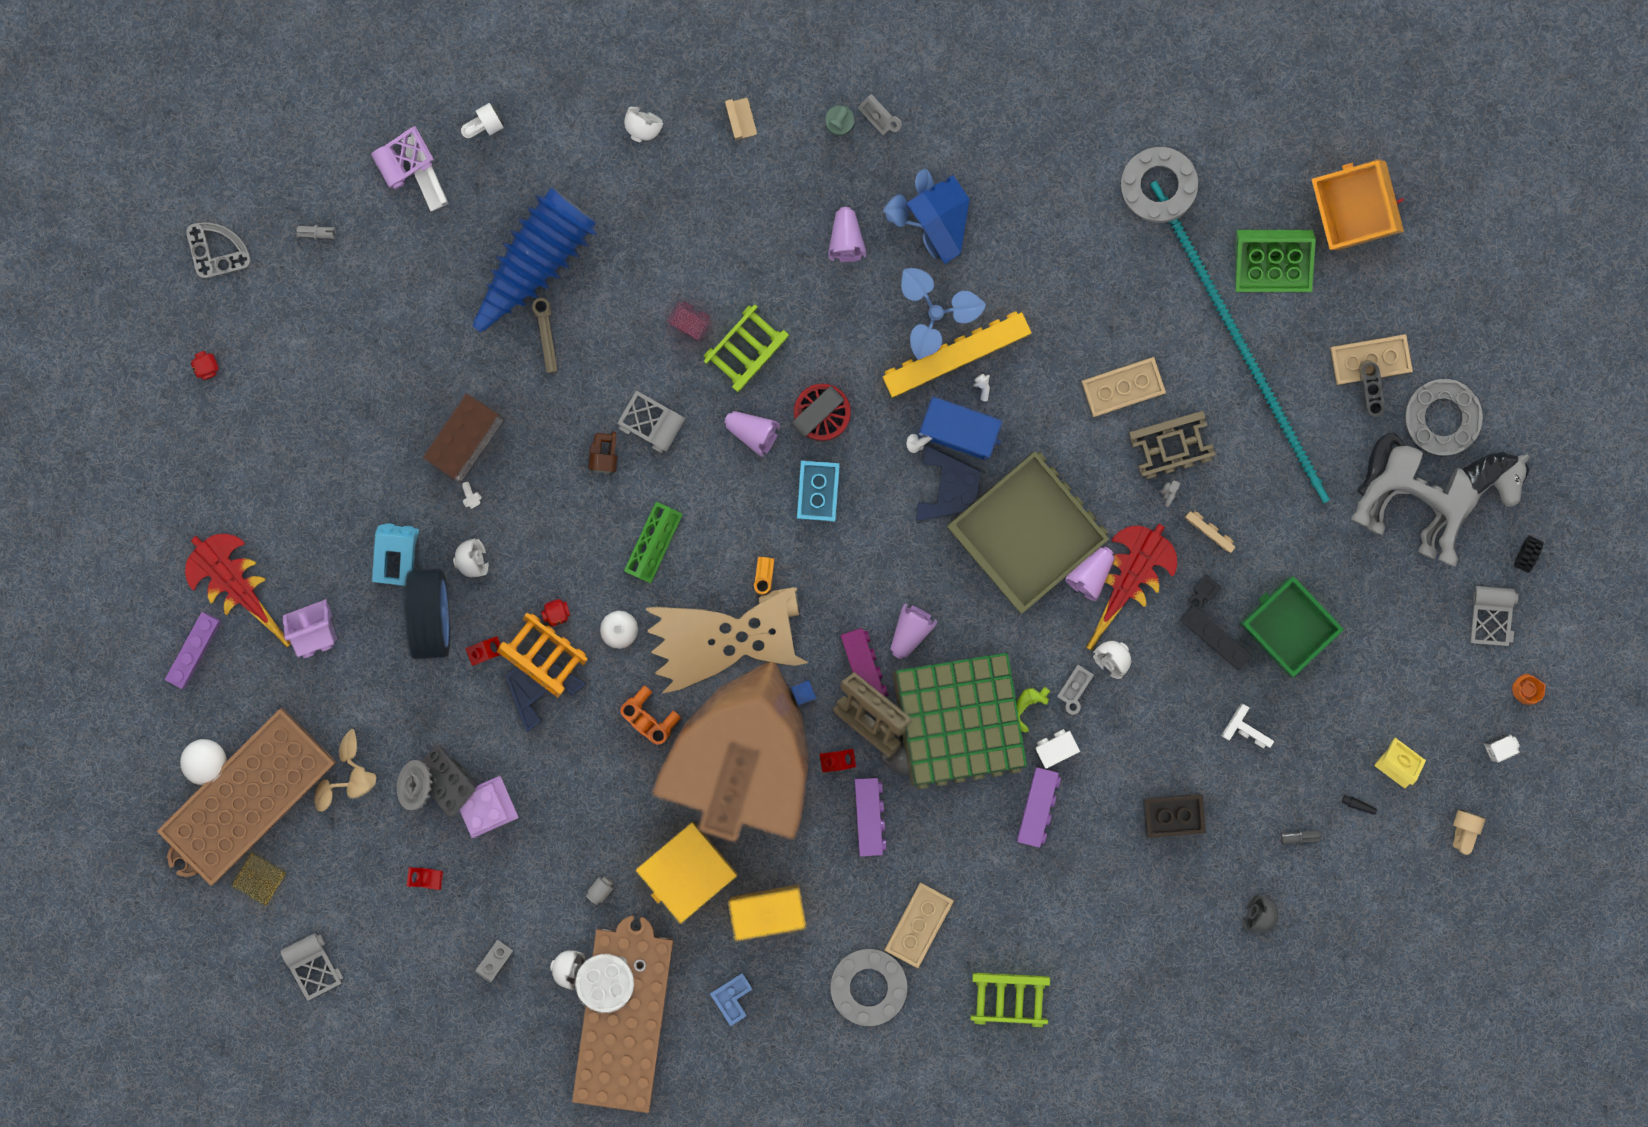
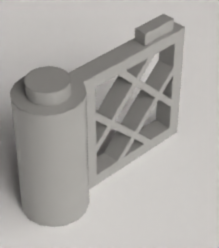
(665, 428)
(1498, 600)
(305, 951)

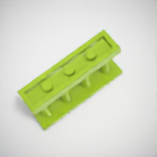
(751, 365)
(1001, 982)

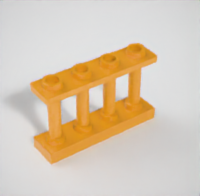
(539, 673)

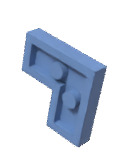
(727, 996)

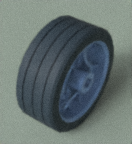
(427, 614)

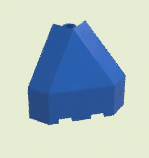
(943, 216)

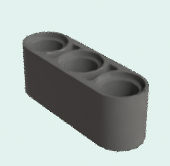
(1366, 381)
(817, 411)

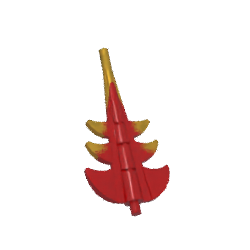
(1146, 550)
(213, 560)

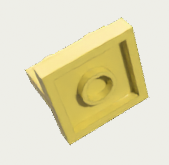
(1401, 763)

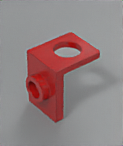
(481, 651)
(836, 760)
(425, 878)

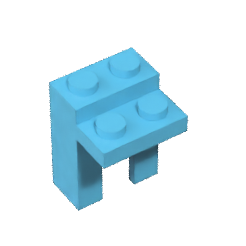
(396, 539)

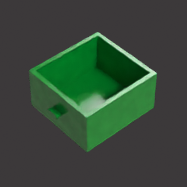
(1291, 626)

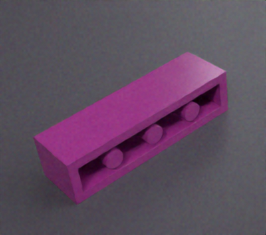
(862, 658)

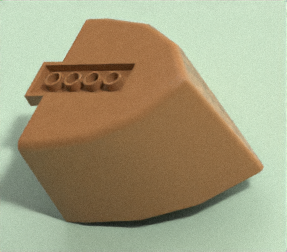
(742, 758)

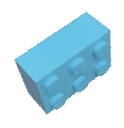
(818, 491)

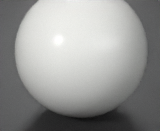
(202, 761)

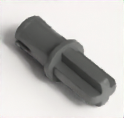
(1300, 837)

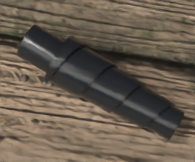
(1359, 805)

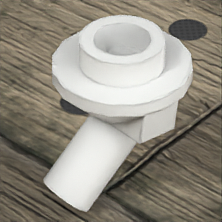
(982, 382)
(916, 443)
(471, 499)

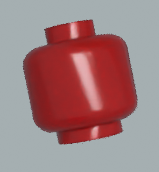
(204, 365)
(555, 612)

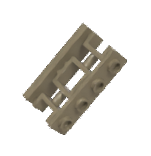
(1168, 430)
(889, 718)

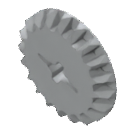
(414, 773)

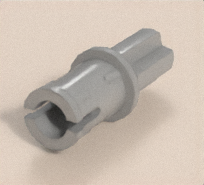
(316, 232)

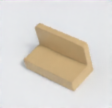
(741, 118)

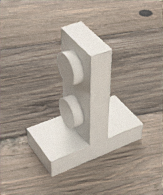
(1244, 729)

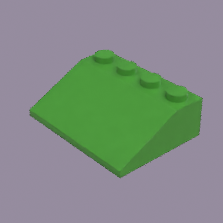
(1274, 260)

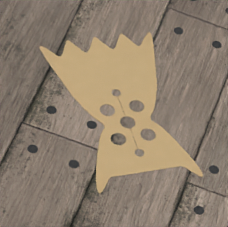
(689, 630)

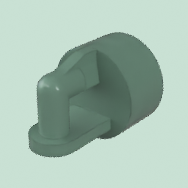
(839, 120)

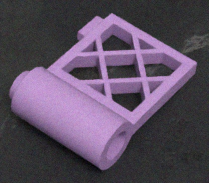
(392, 167)

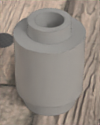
(600, 890)

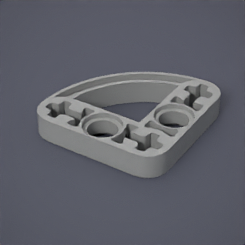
(213, 262)

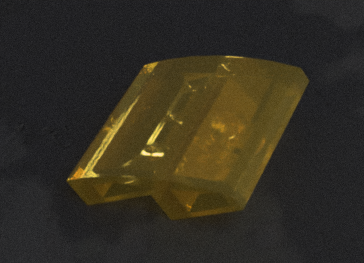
(258, 878)

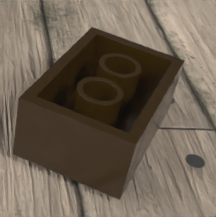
(1174, 815)

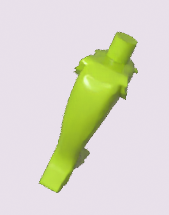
(1028, 697)

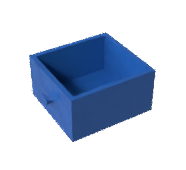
(960, 428)

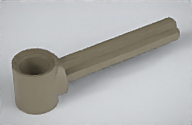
(546, 335)

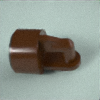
(600, 461)

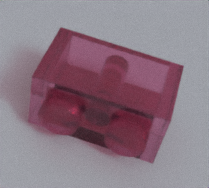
(689, 321)

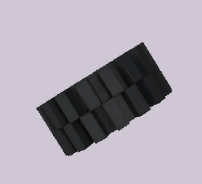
(1528, 554)

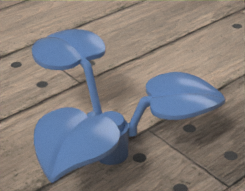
(897, 211)
(965, 305)

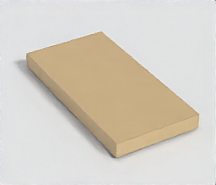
(1388, 353)
(1123, 387)
(919, 925)

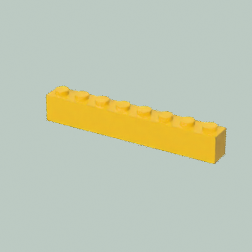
(956, 355)

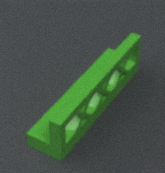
(656, 543)

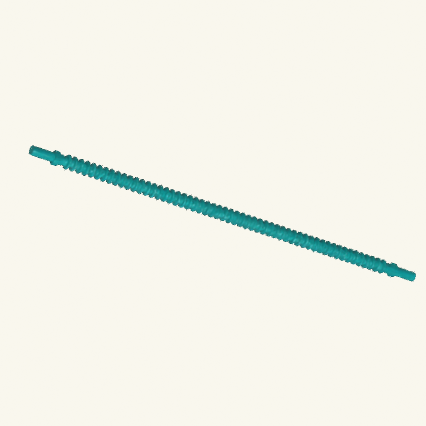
(1315, 480)

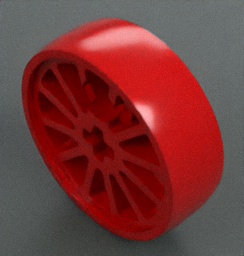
(798, 408)

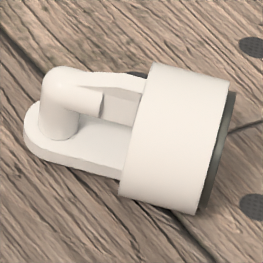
(487, 119)

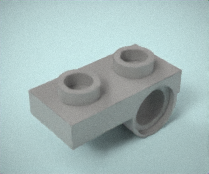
(494, 961)

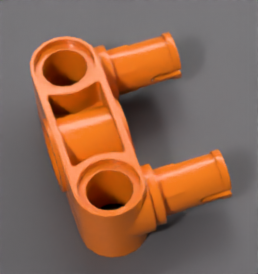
(646, 723)

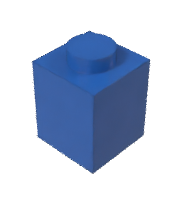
(803, 692)

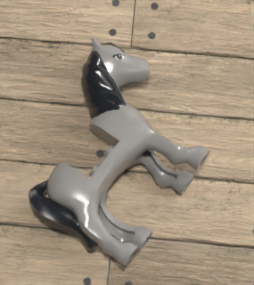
(1393, 472)

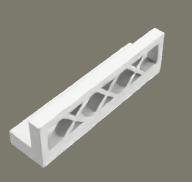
(427, 180)

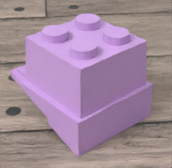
(310, 629)
(488, 807)

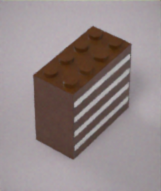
(463, 438)

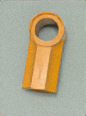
(764, 573)

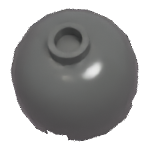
(1262, 914)

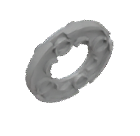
(1159, 211)
(1467, 403)
(889, 1005)

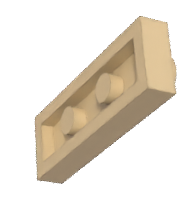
(1210, 531)

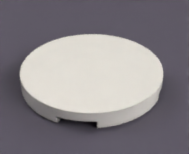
(604, 983)

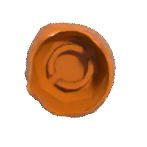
(1528, 689)

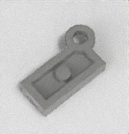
(879, 115)
(1169, 491)
(1074, 688)

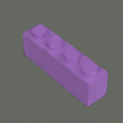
(193, 650)
(1037, 807)
(868, 816)

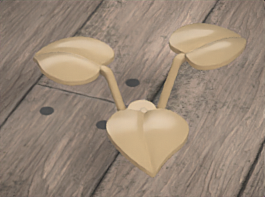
(359, 782)

